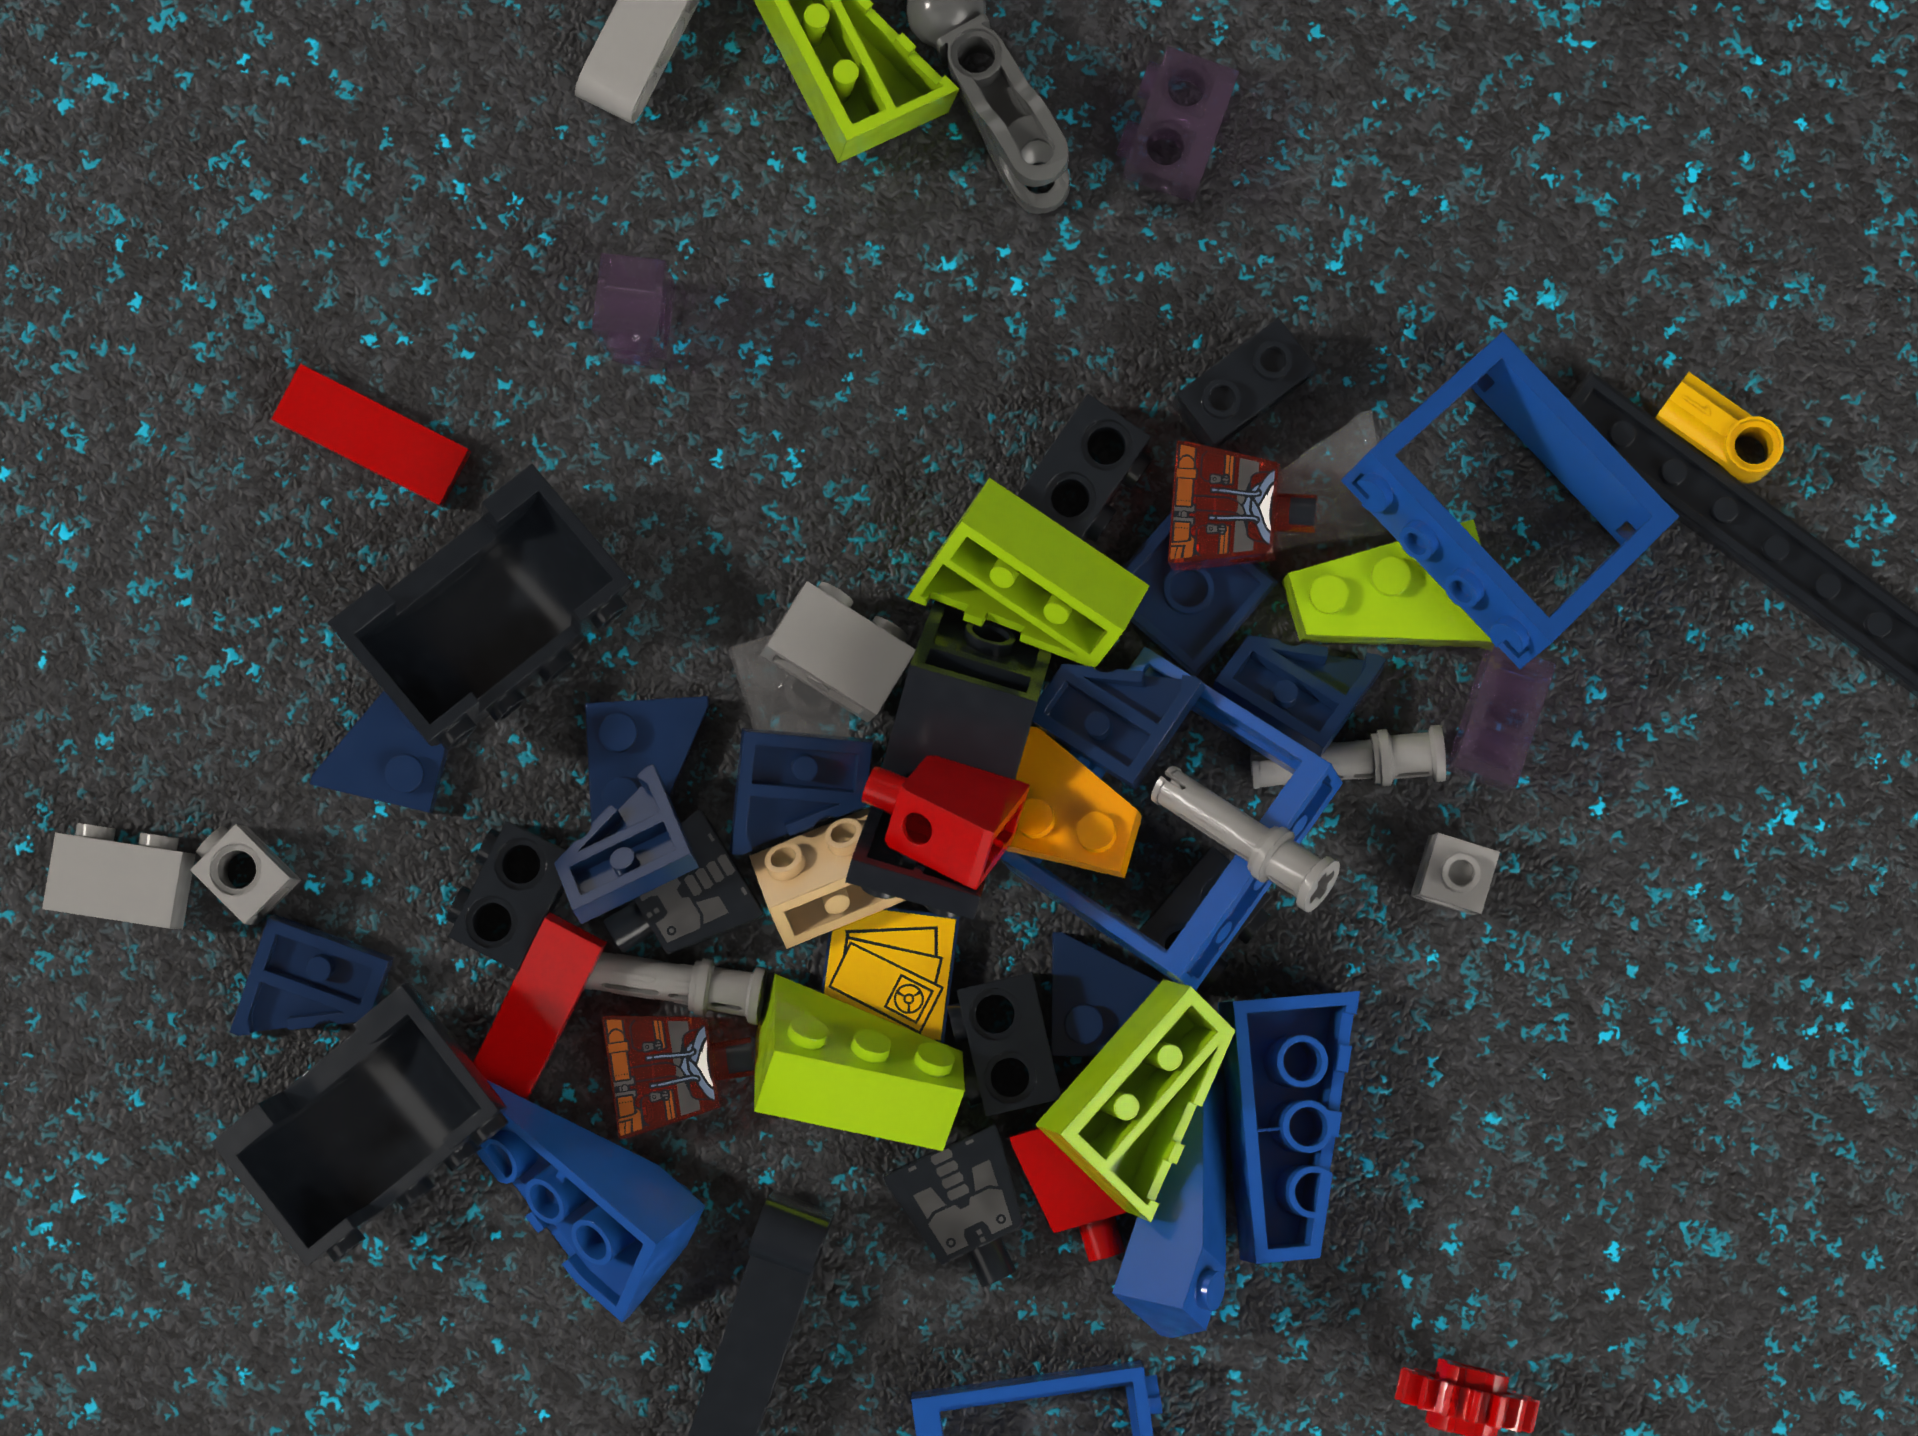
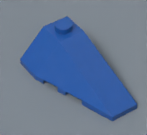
(602, 1203)
(1179, 1259)

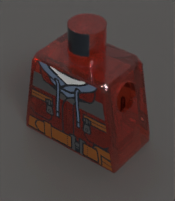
(1231, 509)
(669, 1068)

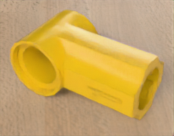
(1714, 424)

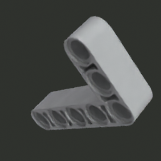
(632, 54)

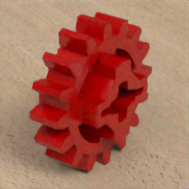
(1466, 1399)

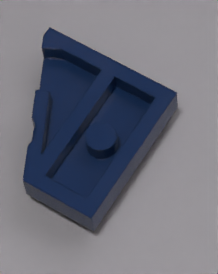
(1298, 687)
(1115, 716)
(634, 735)
(385, 761)
(794, 782)
(626, 852)
(308, 980)
(1090, 997)

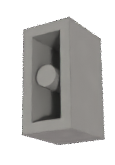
(839, 649)
(119, 879)

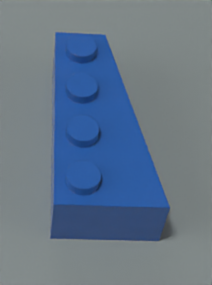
(1284, 1117)

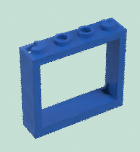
(1564, 445)
(1236, 891)
(1141, 1394)

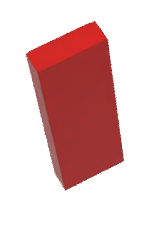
(371, 435)
(538, 1005)

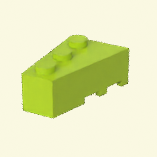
(855, 72)
(1033, 577)
(1378, 601)
(853, 1070)
(1139, 1094)

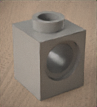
(1455, 874)
(269, 886)

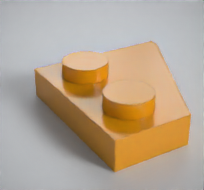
(1071, 812)

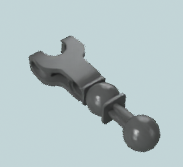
(999, 100)

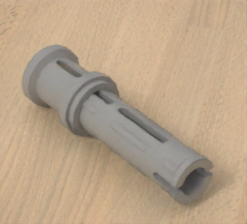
(1380, 758)
(1269, 852)
(697, 985)

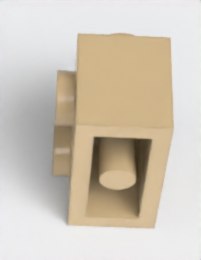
(807, 881)

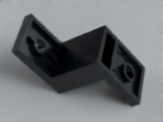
(964, 701)

